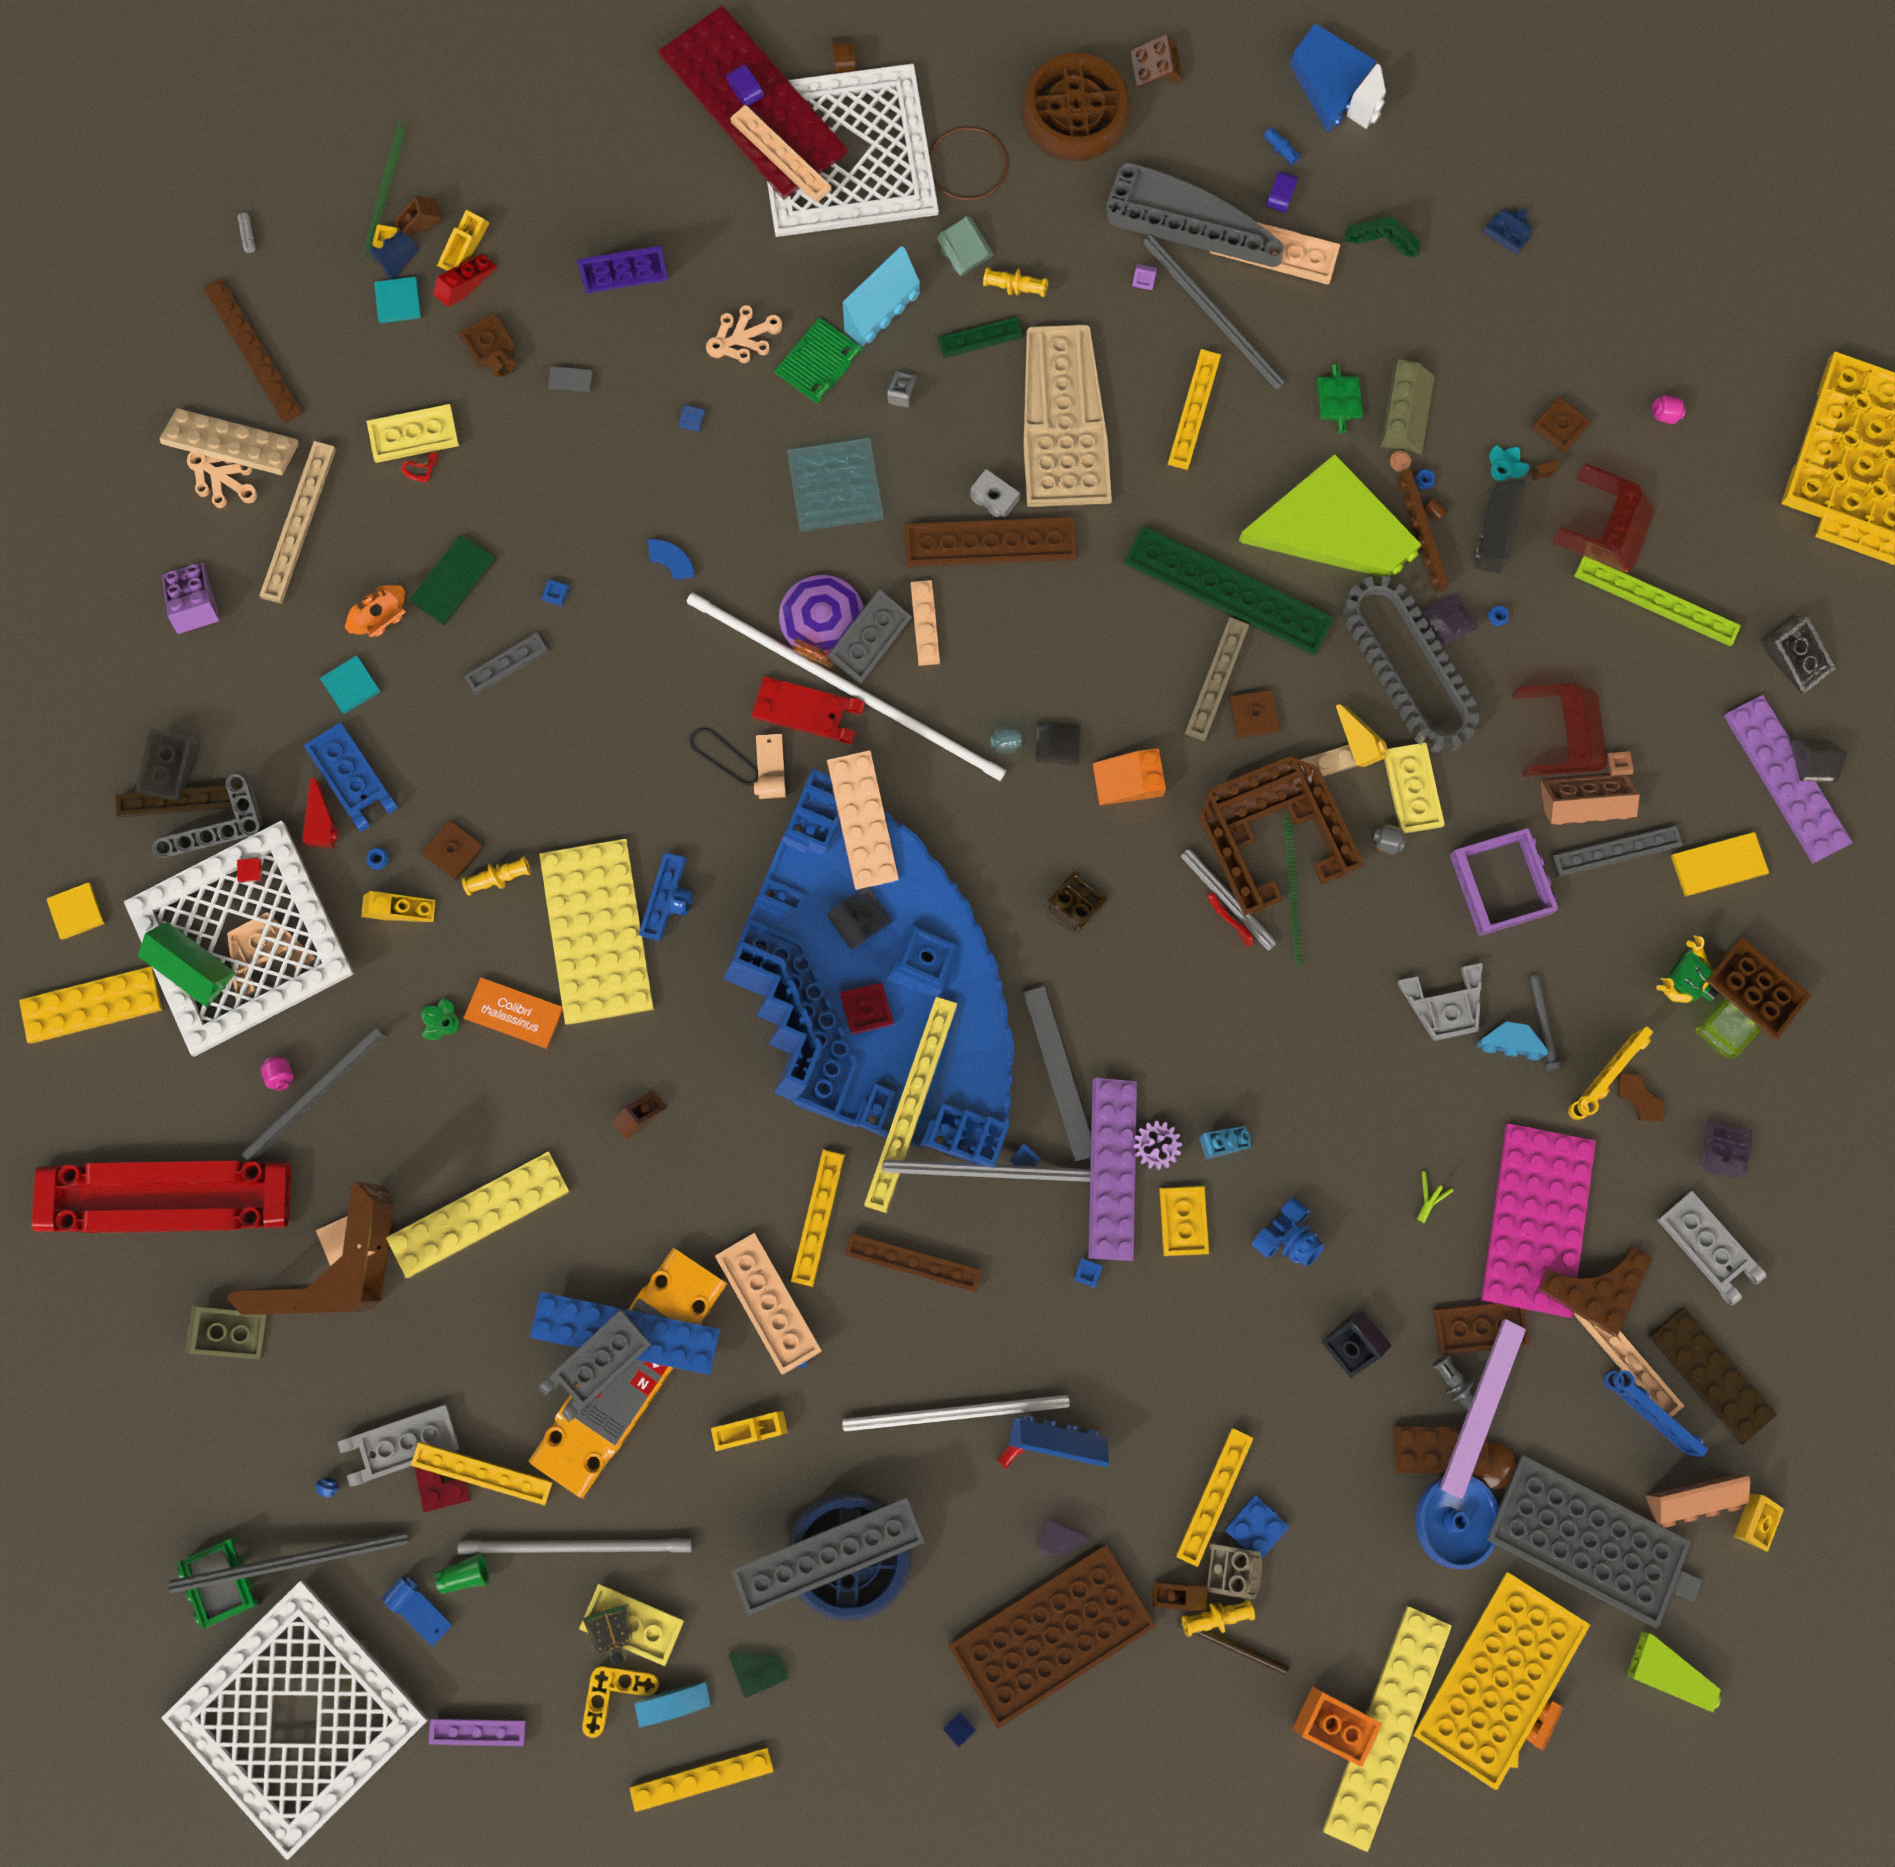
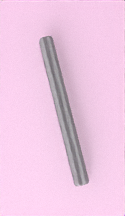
(1228, 899)

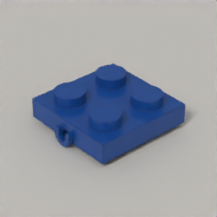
(1256, 1527)

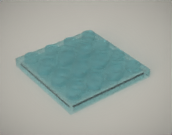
(835, 484)

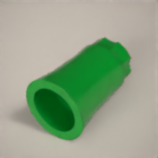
(463, 1575)

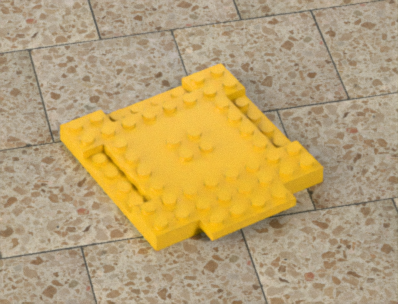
(1850, 459)

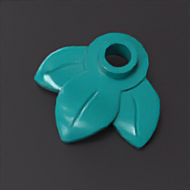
(1508, 462)

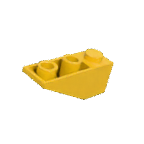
(397, 907)

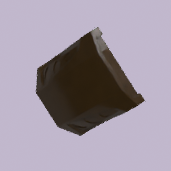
(1074, 903)

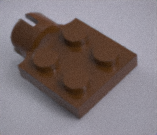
(490, 345)

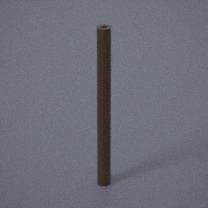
(1241, 1650)

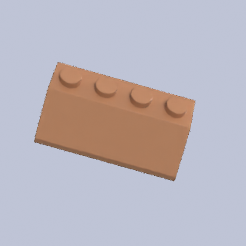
(1589, 798)
(1699, 1499)

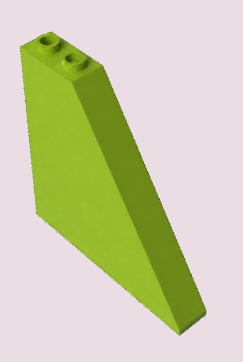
(1335, 523)

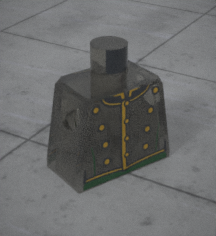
(610, 1631)

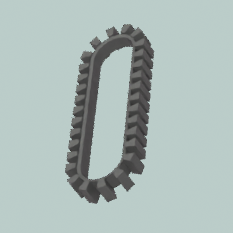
(1352, 607)

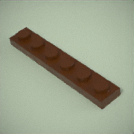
(1424, 535)
(913, 1262)

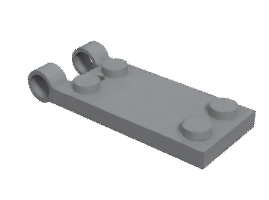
(1709, 1245)
(398, 1441)

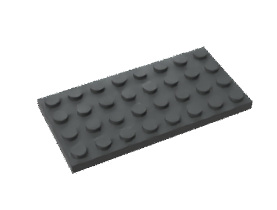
(1589, 1541)

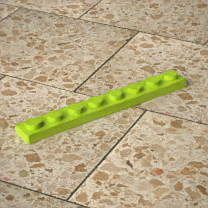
(1657, 601)

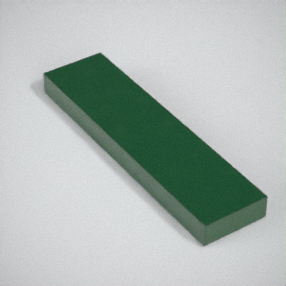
(980, 337)

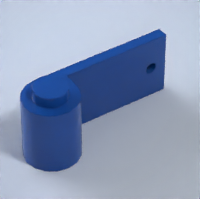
(420, 1613)

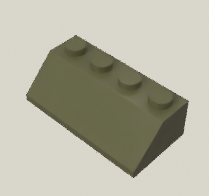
(1407, 407)

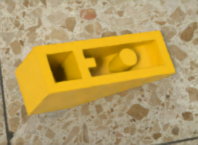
(1363, 741)

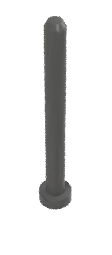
(1544, 1024)

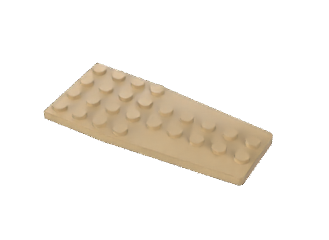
(1064, 420)

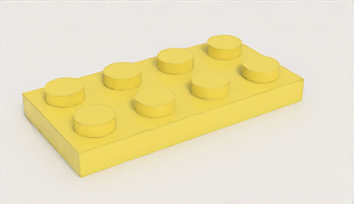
(412, 433)
(1413, 788)
(652, 1629)

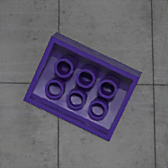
(623, 269)

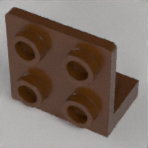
(1156, 61)

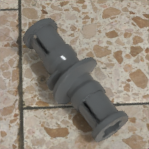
(1454, 1379)

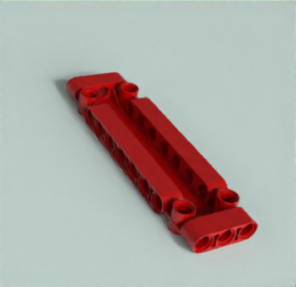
(161, 1196)

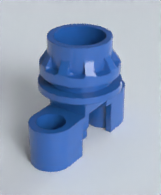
(1300, 1244)

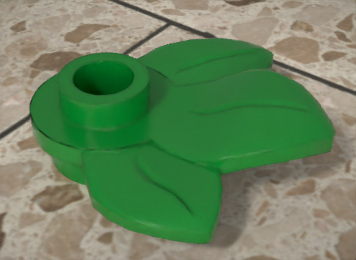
(437, 1018)

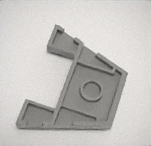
(1448, 1013)

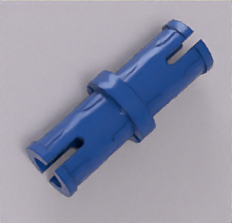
(1281, 146)

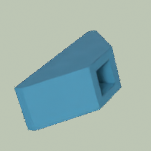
(1513, 1040)
(1225, 1141)

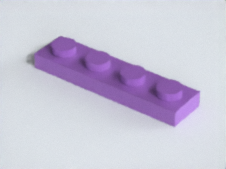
(477, 1732)

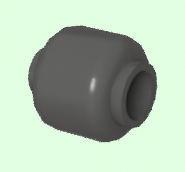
(1389, 839)

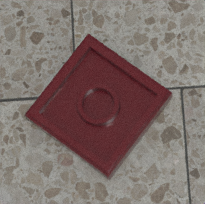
(866, 1008)

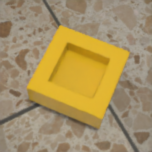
(382, 233)

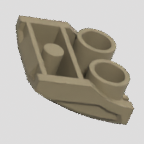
(1234, 1571)

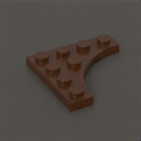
(1603, 1298)

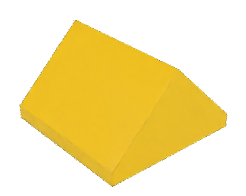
(1759, 1521)

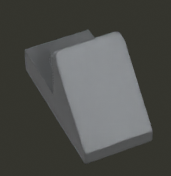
(900, 389)

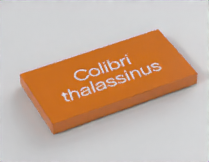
(513, 1013)

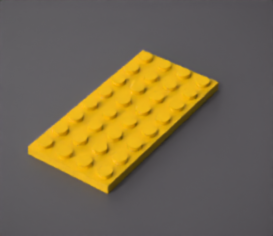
(1501, 1680)

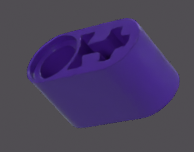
(744, 85)
(1282, 192)

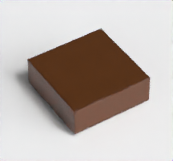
(1545, 470)

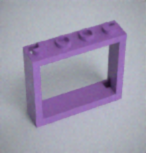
(1470, 890)

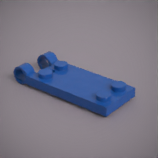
(348, 773)
(1639, 1400)

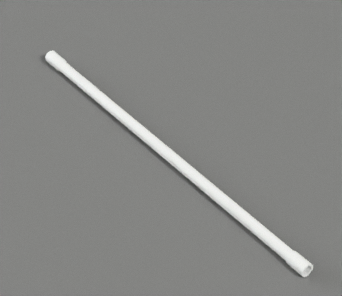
(987, 766)

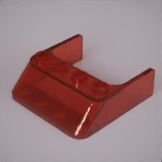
(1625, 527)
(1582, 728)

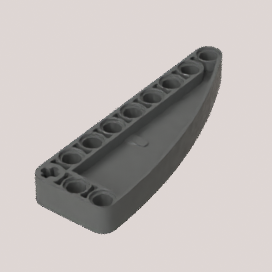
(1179, 204)

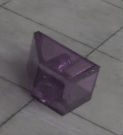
(1059, 1539)

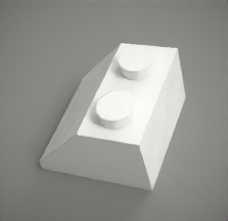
(1368, 99)

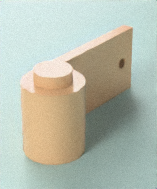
(770, 767)

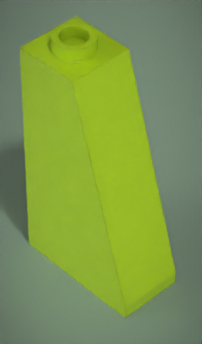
(1668, 1672)

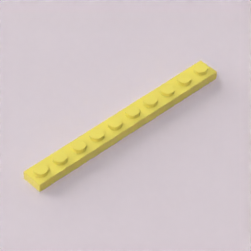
(911, 1102)

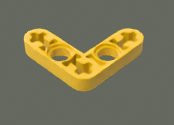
(612, 1684)

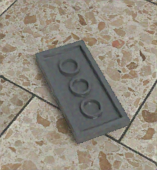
(869, 636)

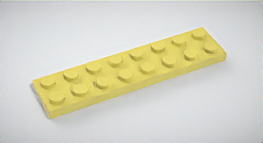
(477, 1215)

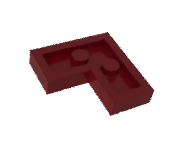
(436, 1494)

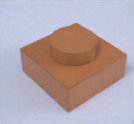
(1620, 763)

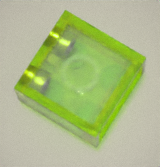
(1728, 1029)

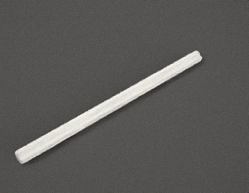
(954, 1413)

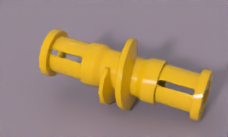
(1015, 282)
(496, 876)
(1218, 1617)

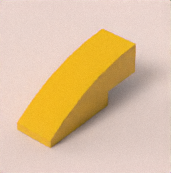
(463, 241)
(749, 1430)

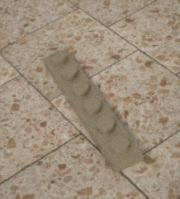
(1217, 679)

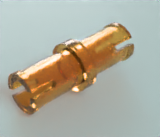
(812, 653)

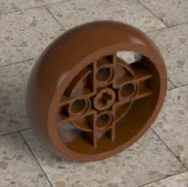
(1086, 75)

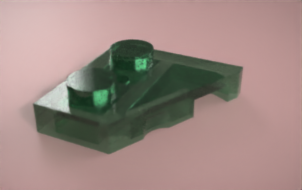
(757, 1672)

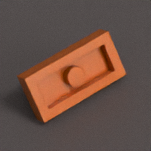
(1541, 1733)

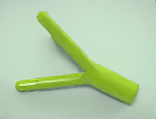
(1433, 1200)

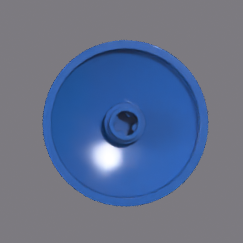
(1455, 1528)

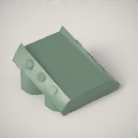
(964, 246)

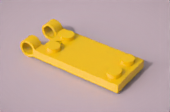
(1599, 1087)

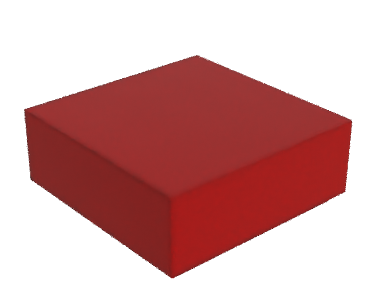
(249, 870)

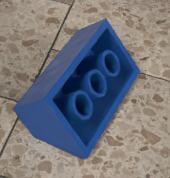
(1059, 1442)

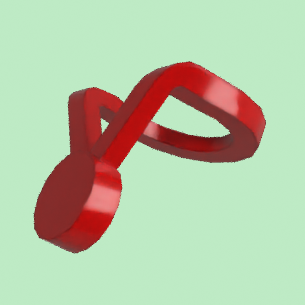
(433, 459)

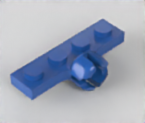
(666, 898)

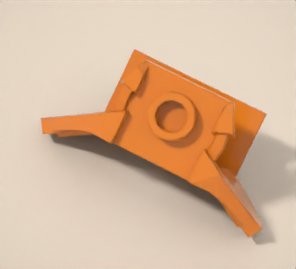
(391, 600)

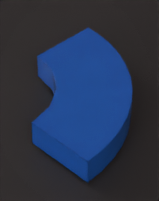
(671, 557)

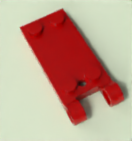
(805, 709)

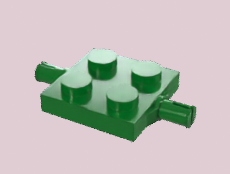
(1339, 398)

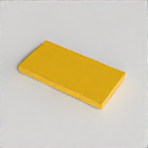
(1719, 864)

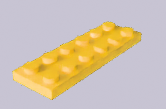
(90, 1005)

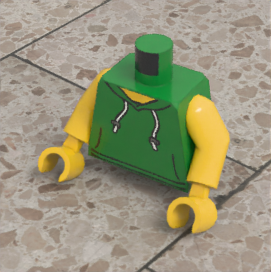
(1689, 975)

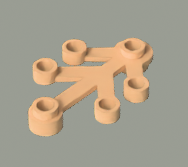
(742, 337)
(219, 475)

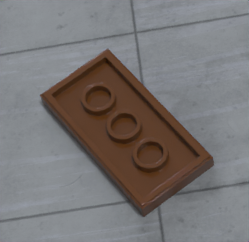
(1474, 1326)

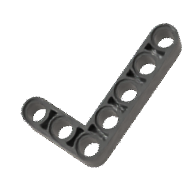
(218, 828)

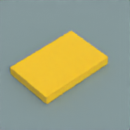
(1184, 1221)

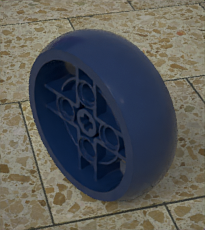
(847, 1606)

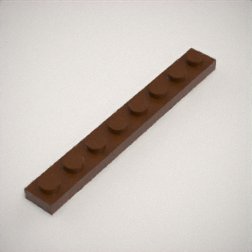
(252, 350)

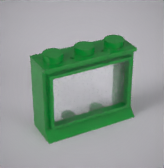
(219, 1600)

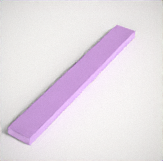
(1482, 1409)

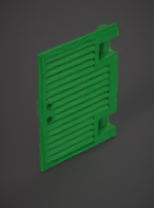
(818, 360)

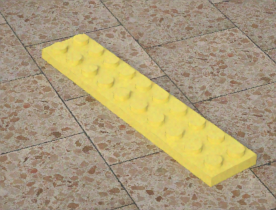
(1397, 1706)

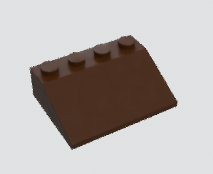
(1758, 987)

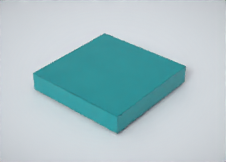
(397, 300)
(350, 685)

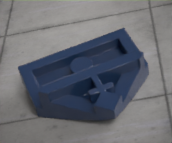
(1509, 229)

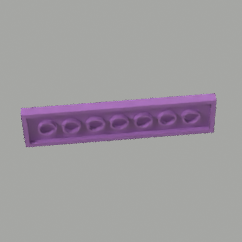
(1798, 800)
(1112, 1170)

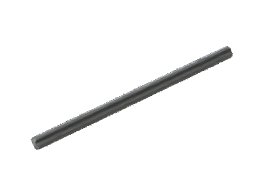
(1213, 312)
(288, 1562)

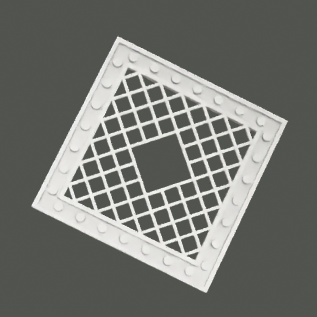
(866, 212)
(334, 964)
(226, 1769)

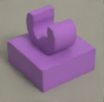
(1144, 277)

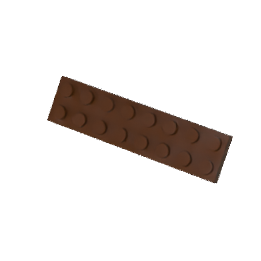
(990, 542)

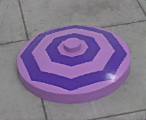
(818, 611)

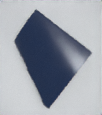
(394, 253)

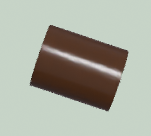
(1436, 510)

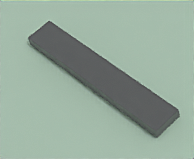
(1617, 851)

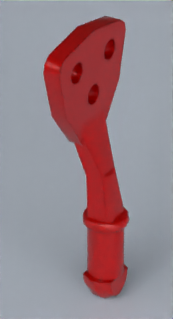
(1221, 910)

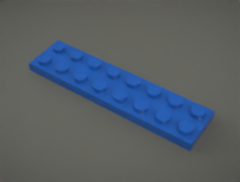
(673, 1341)

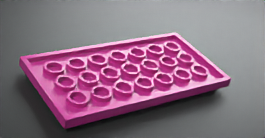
(1537, 1216)

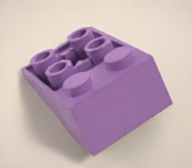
(189, 598)

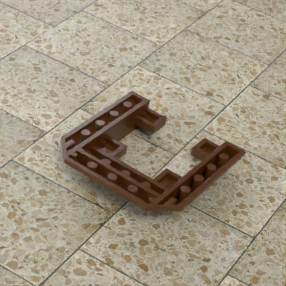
(1263, 792)

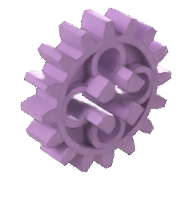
(1145, 1141)

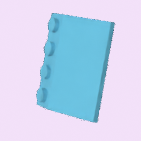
(880, 298)

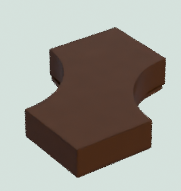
(1647, 1106)

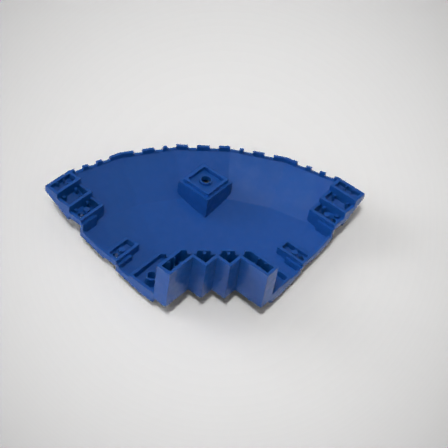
(803, 963)

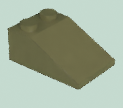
(225, 1333)

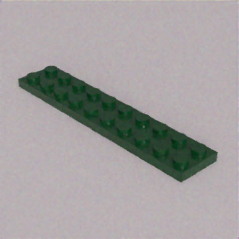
(1228, 591)

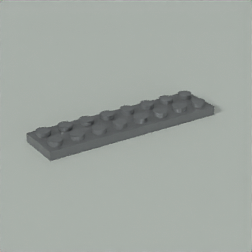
(827, 1556)

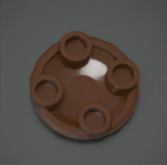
(1501, 1466)

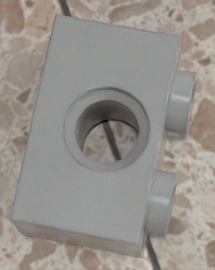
(990, 484)

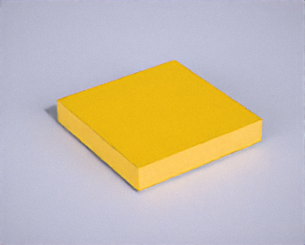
(75, 911)

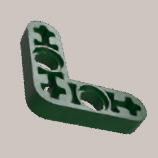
(1386, 228)

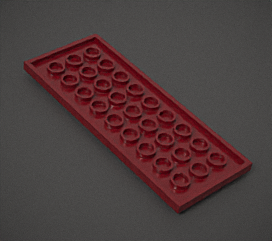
(719, 46)

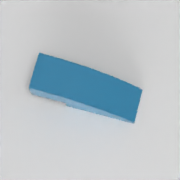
(672, 1704)

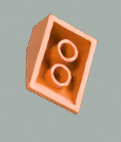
(1129, 777)
(1337, 1726)

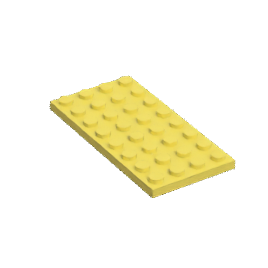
(596, 931)

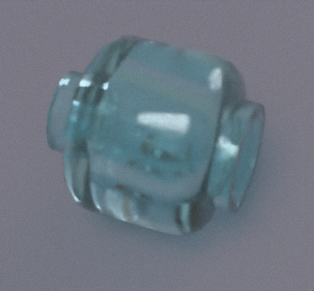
(1006, 739)

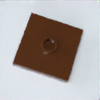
(1561, 424)
(1254, 714)
(452, 850)

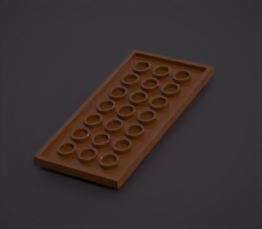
(1051, 1636)

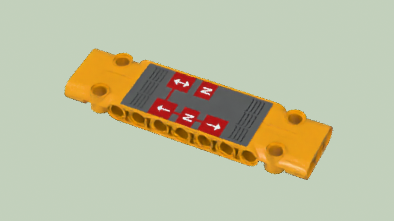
(615, 1411)

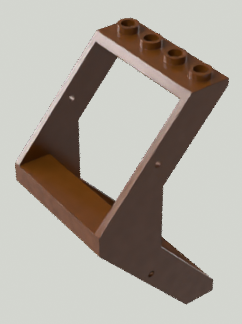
(350, 1282)

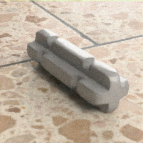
(246, 232)

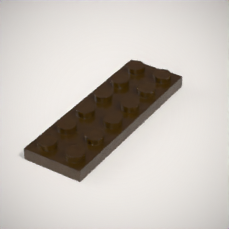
(1712, 1376)

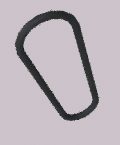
(718, 766)

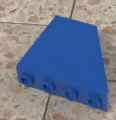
(1329, 73)

